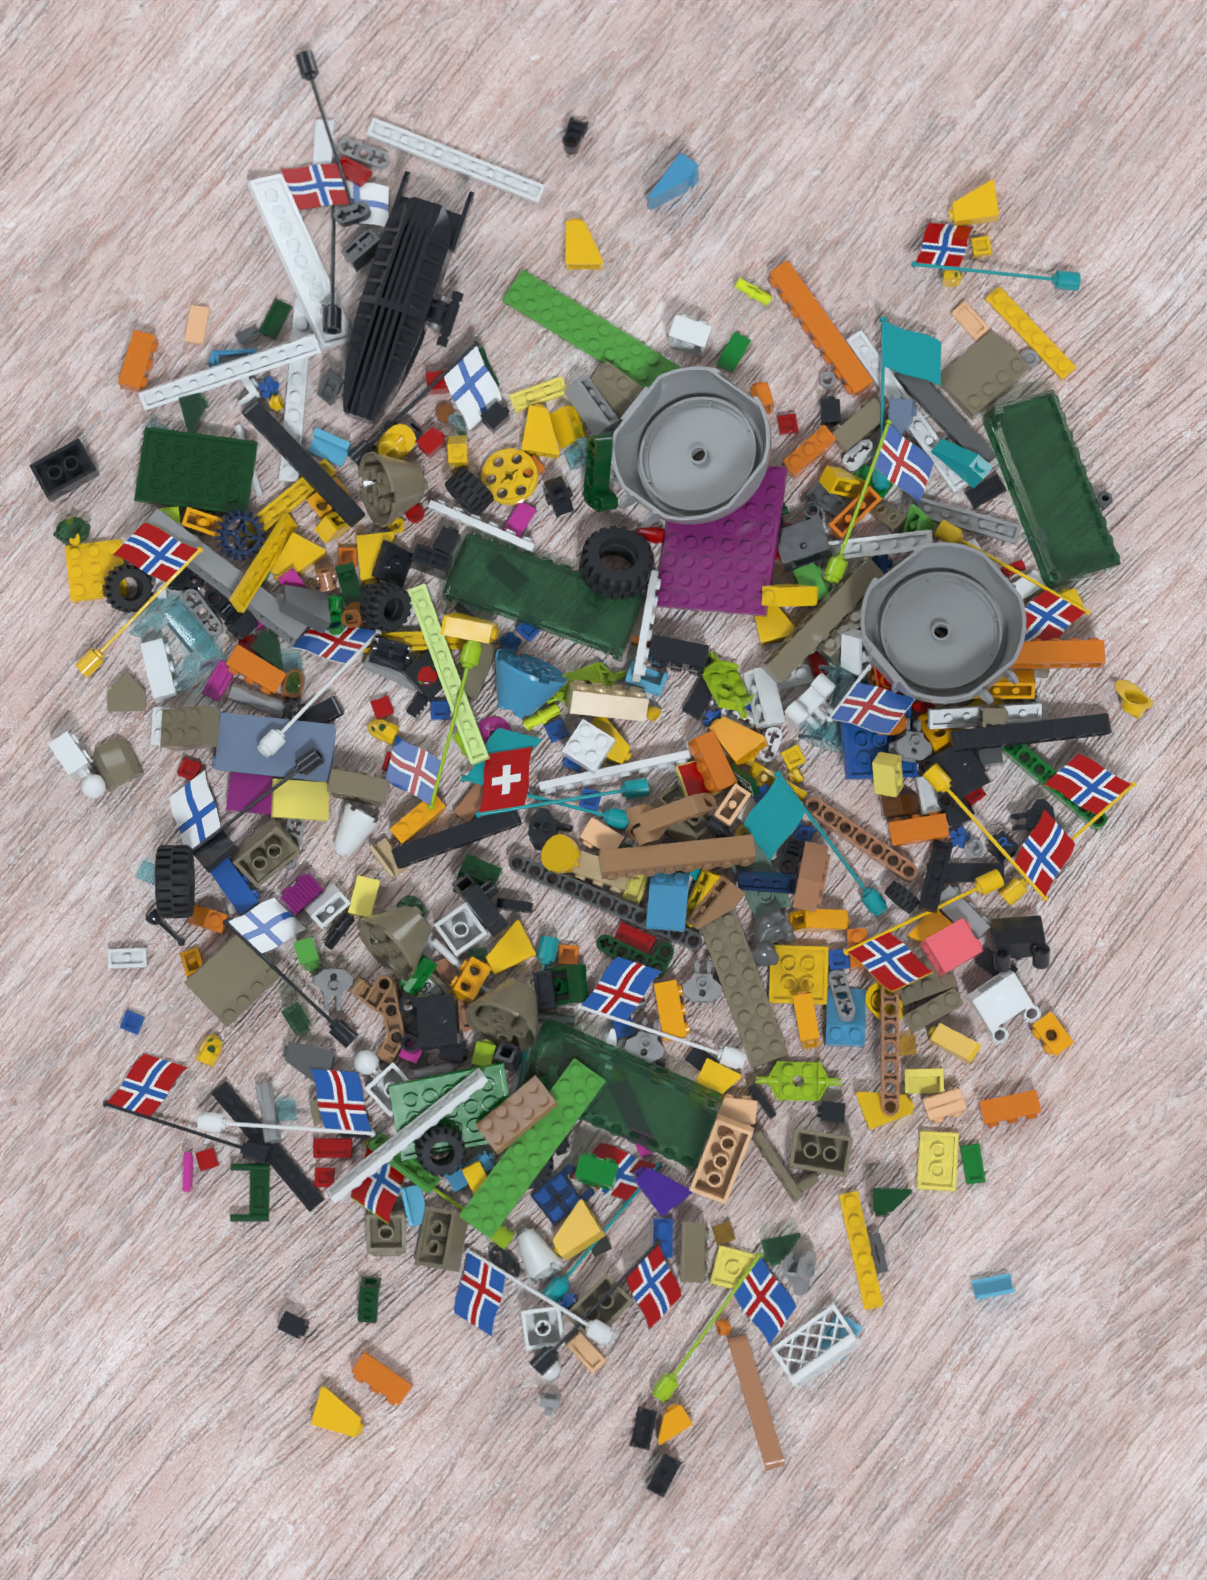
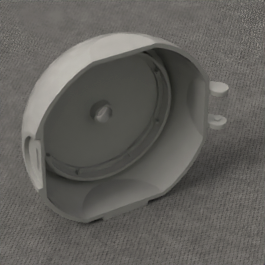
(672, 422)
(951, 590)

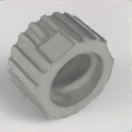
(827, 374)

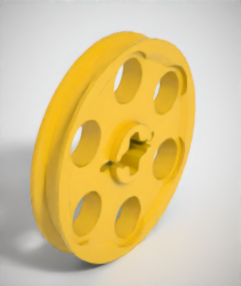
(511, 468)

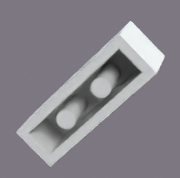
(159, 669)
(766, 701)

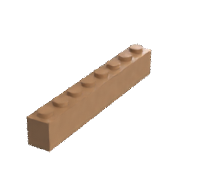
(677, 857)

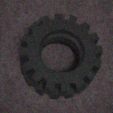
(902, 897)

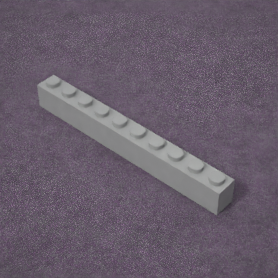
(225, 578)

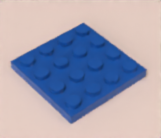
(863, 746)

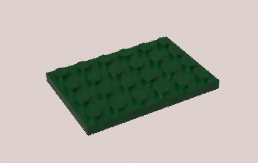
(195, 471)

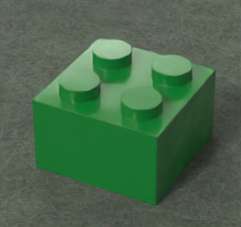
(597, 1171)

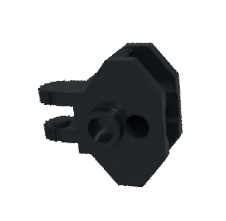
(558, 496)
(1033, 815)
(543, 827)

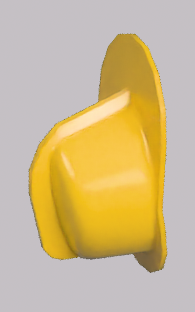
(397, 441)
(1132, 698)
(872, 1002)

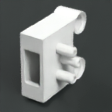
(810, 703)
(1001, 1000)

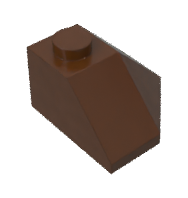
(903, 805)

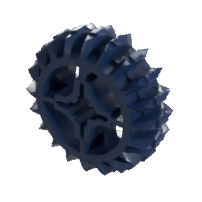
(256, 537)

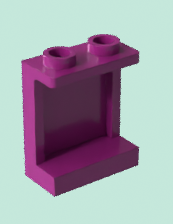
(246, 789)

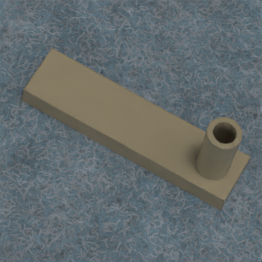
(793, 1189)

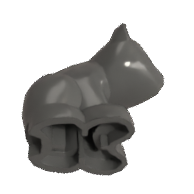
(768, 930)

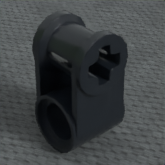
(575, 132)
(184, 581)
(222, 607)
(792, 854)

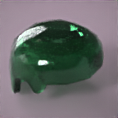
(411, 900)

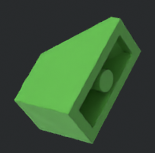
(917, 521)

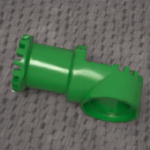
(335, 613)

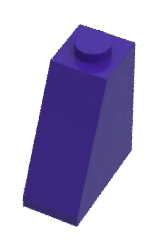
(659, 1189)

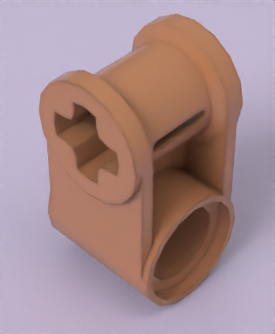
(326, 578)

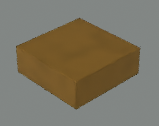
(723, 1233)

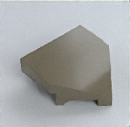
(126, 695)

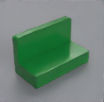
(422, 974)

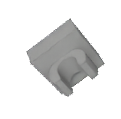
(550, 1401)

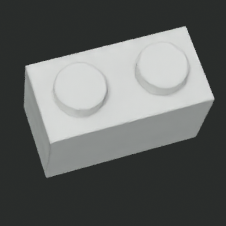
(853, 652)
(327, 905)

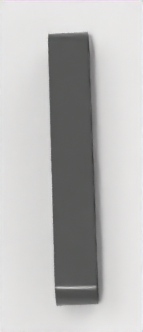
(944, 416)

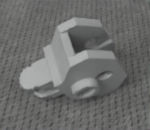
(911, 745)
(702, 983)
(334, 986)
(646, 1042)
(799, 1269)

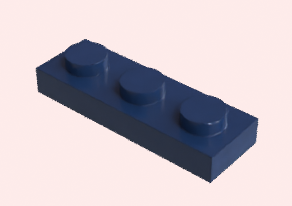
(767, 881)

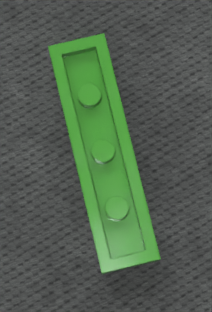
(409, 1168)

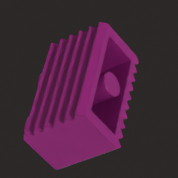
(301, 893)

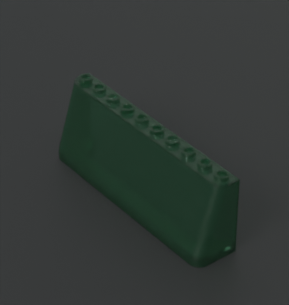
(1050, 489)
(540, 595)
(638, 1098)

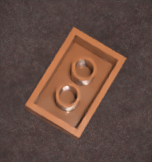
(811, 876)

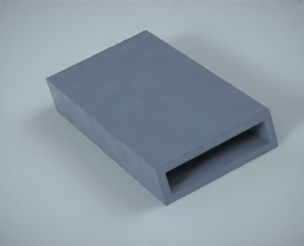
(241, 736)

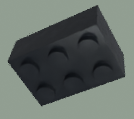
(64, 470)
(678, 655)

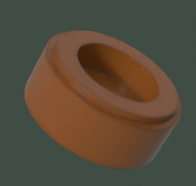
(443, 412)

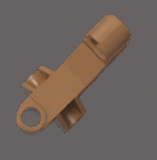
(650, 823)
(380, 998)

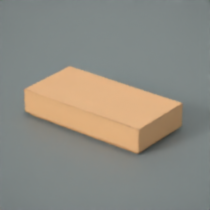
(970, 321)
(197, 324)
(586, 1352)

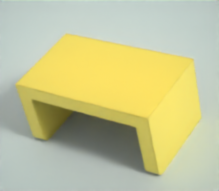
(887, 774)
(364, 896)
(923, 1081)

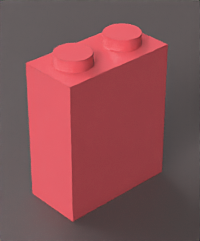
(951, 947)

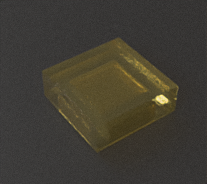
(907, 1045)

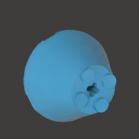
(525, 682)

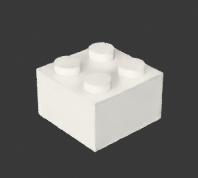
(690, 335)
(588, 746)
(461, 930)

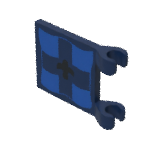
(558, 1196)

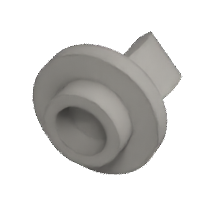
(973, 848)

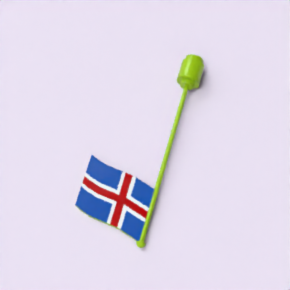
(902, 466)
(416, 768)
(761, 1300)

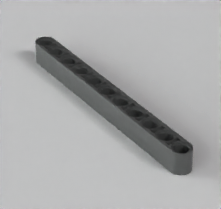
(594, 902)

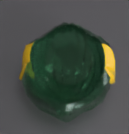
(72, 531)

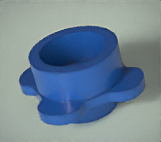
(802, 828)
(568, 1301)

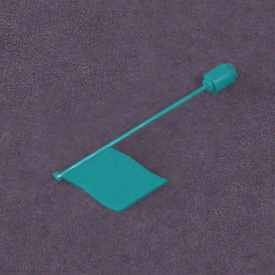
(909, 355)
(507, 740)
(777, 818)

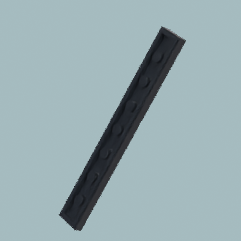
(278, 1157)

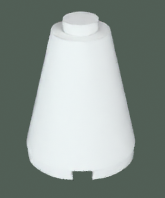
(354, 828)
(537, 1256)

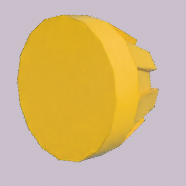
(560, 854)

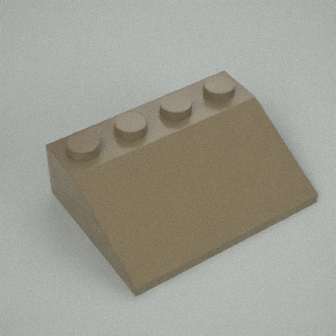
(983, 374)
(231, 980)

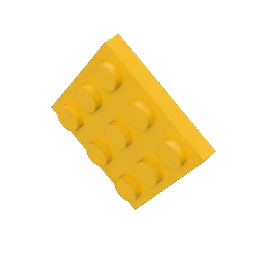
(89, 566)
(799, 971)

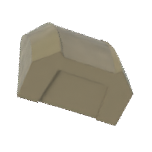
(116, 763)
(385, 1238)

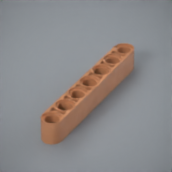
(865, 848)
(889, 1058)
(756, 1402)

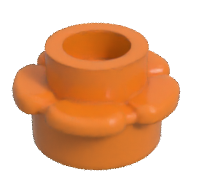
(723, 1327)

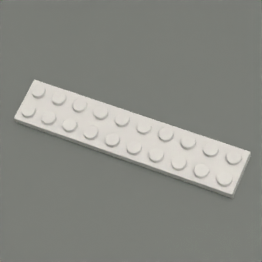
(298, 255)

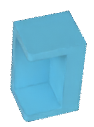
(652, 682)

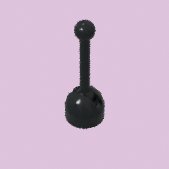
(154, 919)

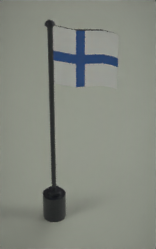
(377, 199)
(469, 387)
(197, 810)
(266, 929)

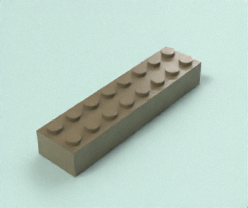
(743, 990)

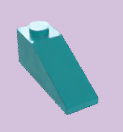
(963, 462)

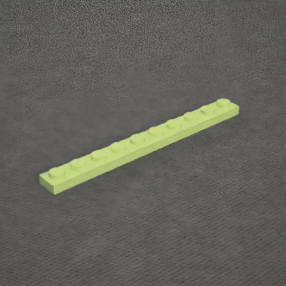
(448, 673)

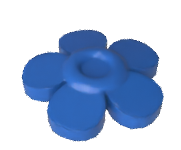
(268, 387)
(883, 562)
(510, 642)
(712, 716)
(959, 837)

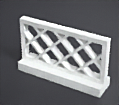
(821, 1361)

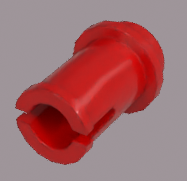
(1018, 565)

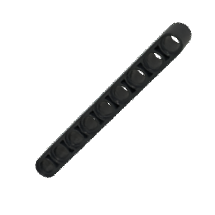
(303, 463)
(1030, 732)

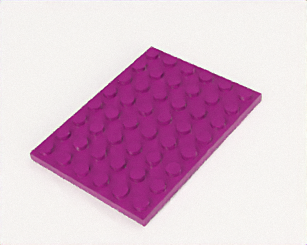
(725, 560)

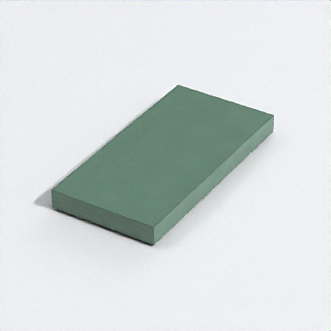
(762, 901)

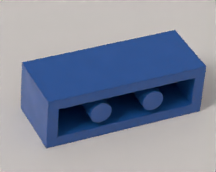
(235, 887)

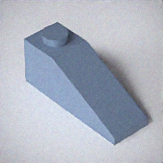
(902, 413)

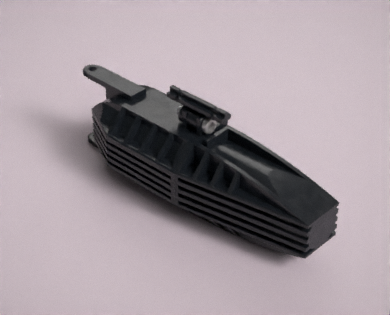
(400, 302)

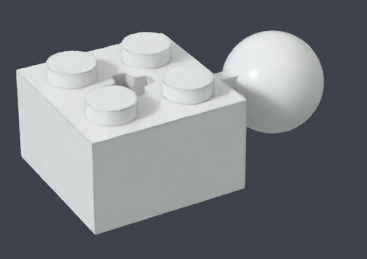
(77, 764)
(367, 1063)
(536, 1340)

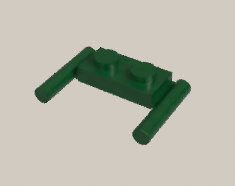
(258, 1192)

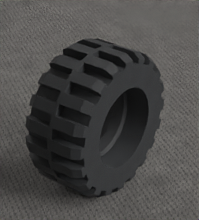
(618, 543)
(174, 881)

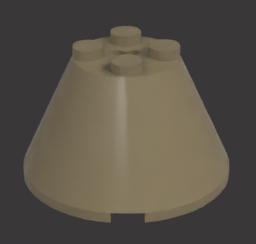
(389, 487)
(396, 938)
(506, 1014)

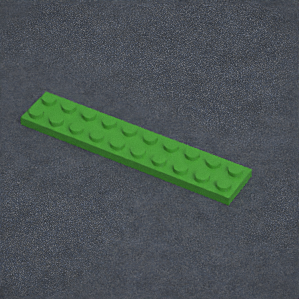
(585, 330)
(531, 1151)

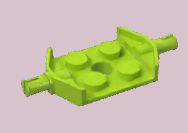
(593, 673)
(722, 675)
(812, 1073)

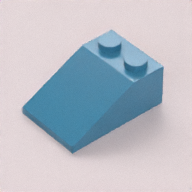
(676, 181)
(668, 901)
(845, 1033)

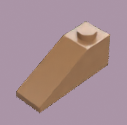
(717, 902)

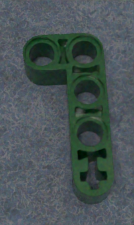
(597, 474)
(650, 961)

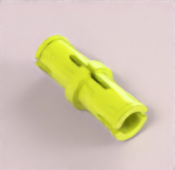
(753, 292)
(541, 716)

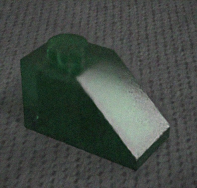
(193, 411)
(268, 648)
(297, 1019)
(778, 1247)

